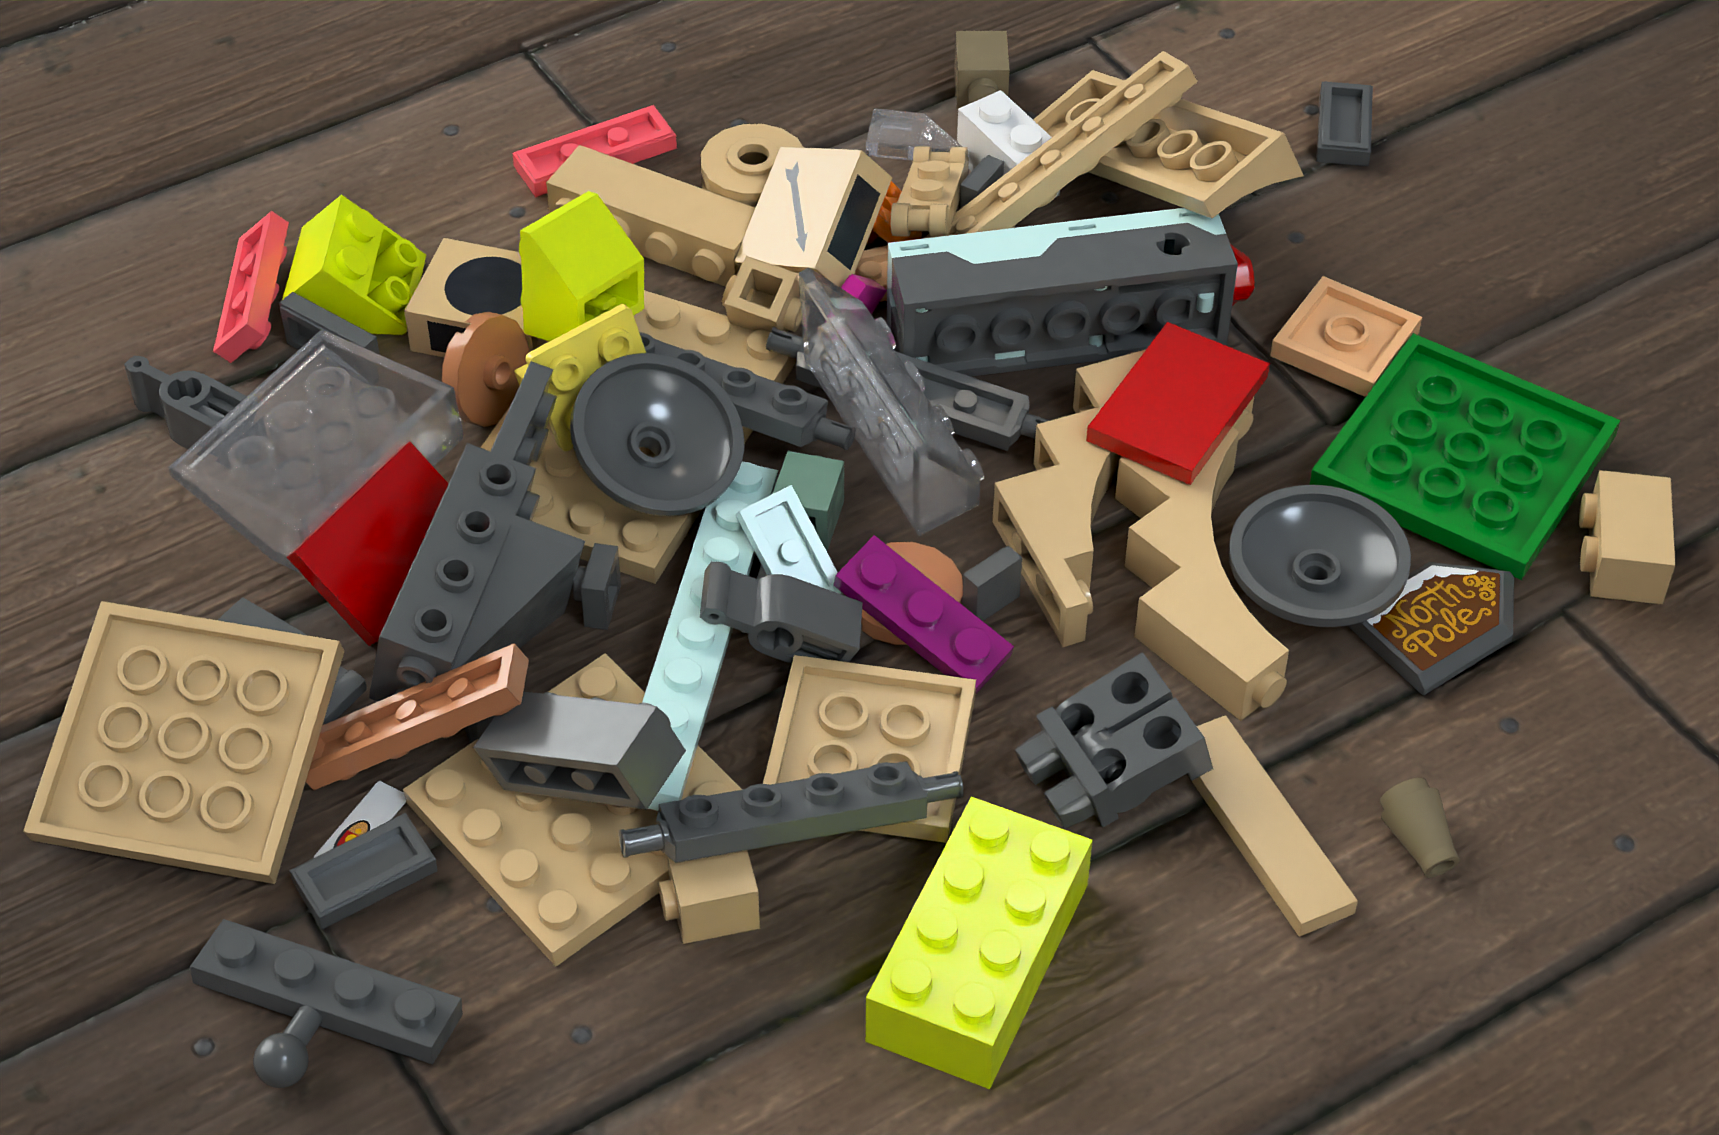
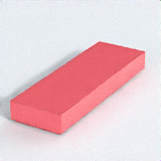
(626, 137)

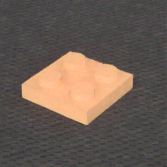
(1344, 336)

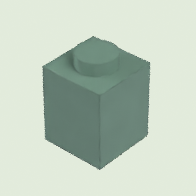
(819, 488)

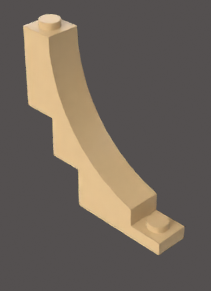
(1052, 509)
(1192, 609)

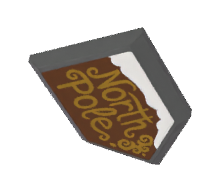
(1442, 622)

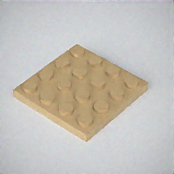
(186, 742)
(549, 857)

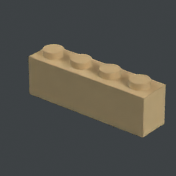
(659, 213)

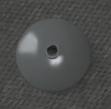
(672, 412)
(1319, 555)

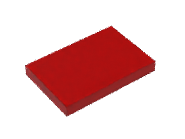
(1178, 403)
(371, 541)

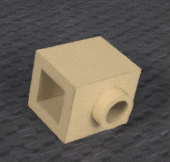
(763, 297)

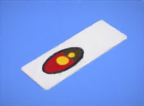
(374, 810)

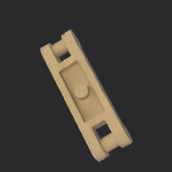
(930, 192)

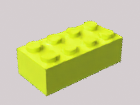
(978, 942)

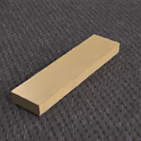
(1270, 833)

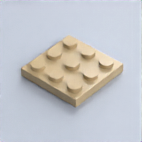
(865, 715)

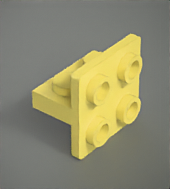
(578, 356)

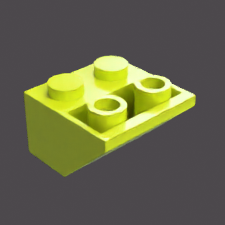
(356, 268)
(577, 268)

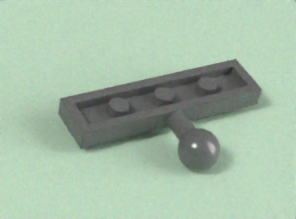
(323, 993)

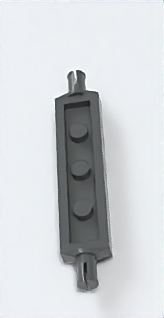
(764, 404)
(973, 406)
(790, 811)

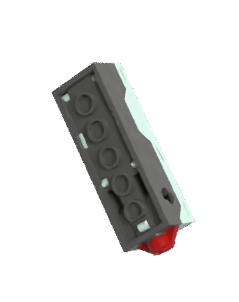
(1062, 290)

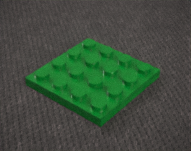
(1467, 454)

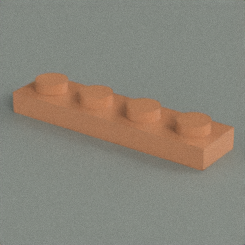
(419, 716)

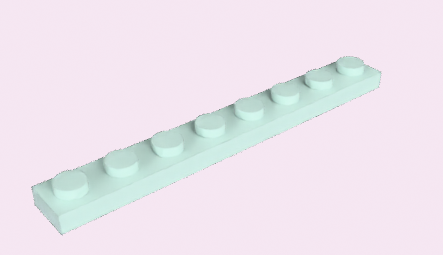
(690, 647)

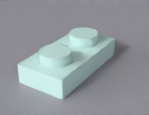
(787, 540)

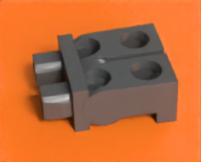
(1114, 745)

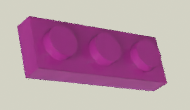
(922, 614)

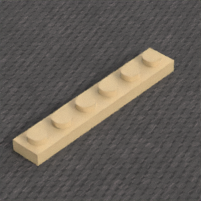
(1076, 147)

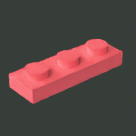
(252, 288)

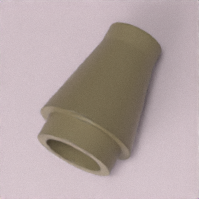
(1420, 824)

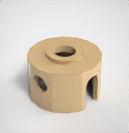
(741, 159)

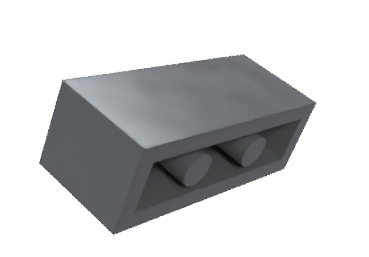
(582, 749)

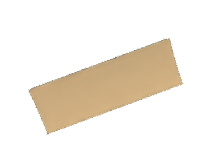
(1184, 151)

